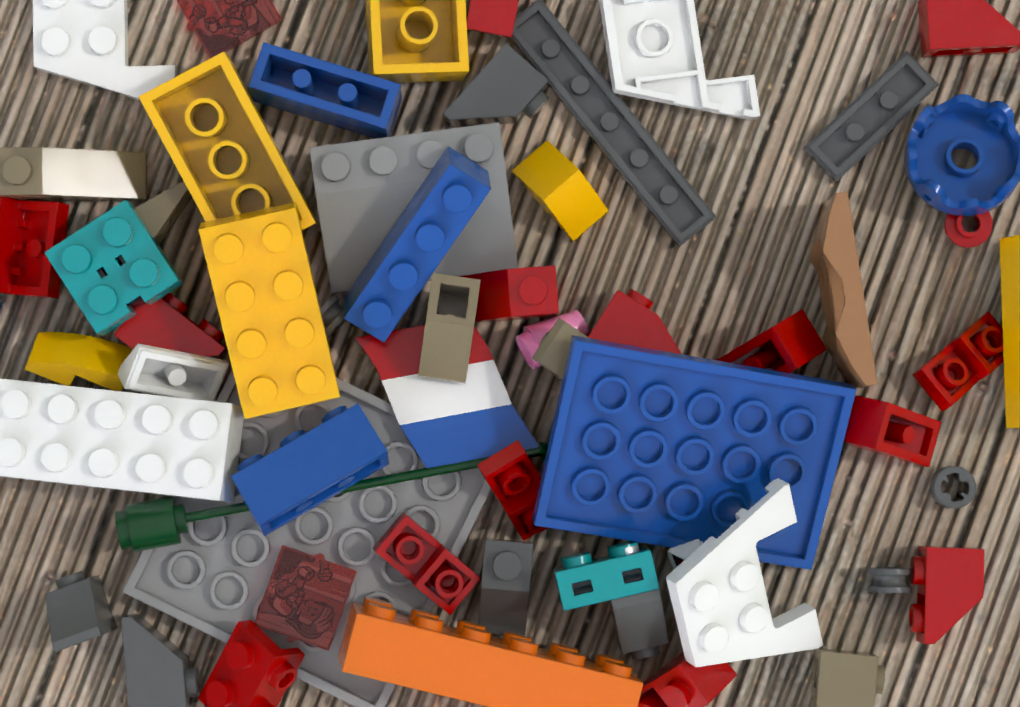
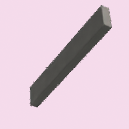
(610, 123)

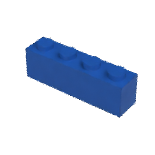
(416, 244)

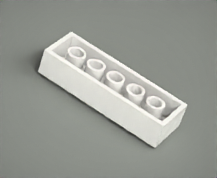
(119, 440)

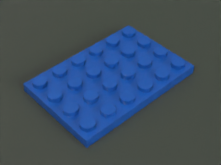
(682, 442)

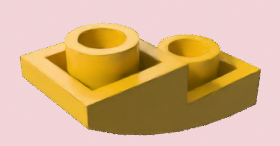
(64, 355)

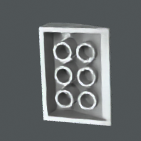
(371, 182)

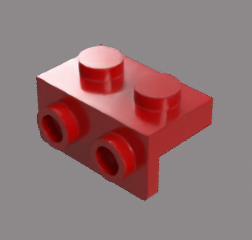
(25, 235)
(251, 670)

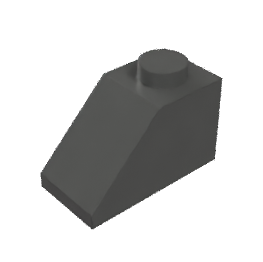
(500, 93)
(505, 585)
(78, 611)
(639, 623)
(155, 667)

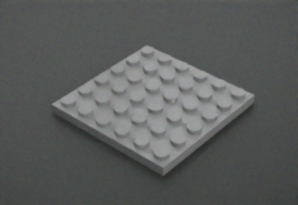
(228, 562)

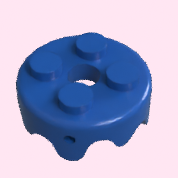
(972, 125)

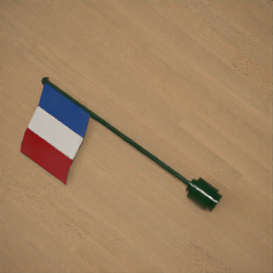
(445, 422)

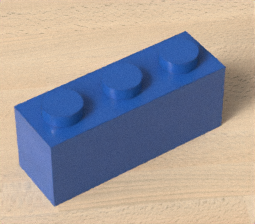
(325, 92)
(310, 468)

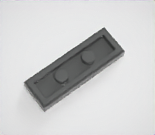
(870, 116)

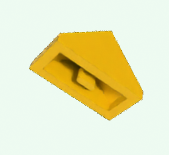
(561, 190)

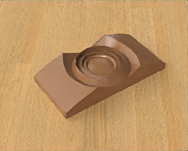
(842, 293)

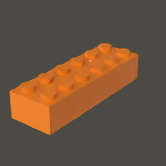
(476, 666)

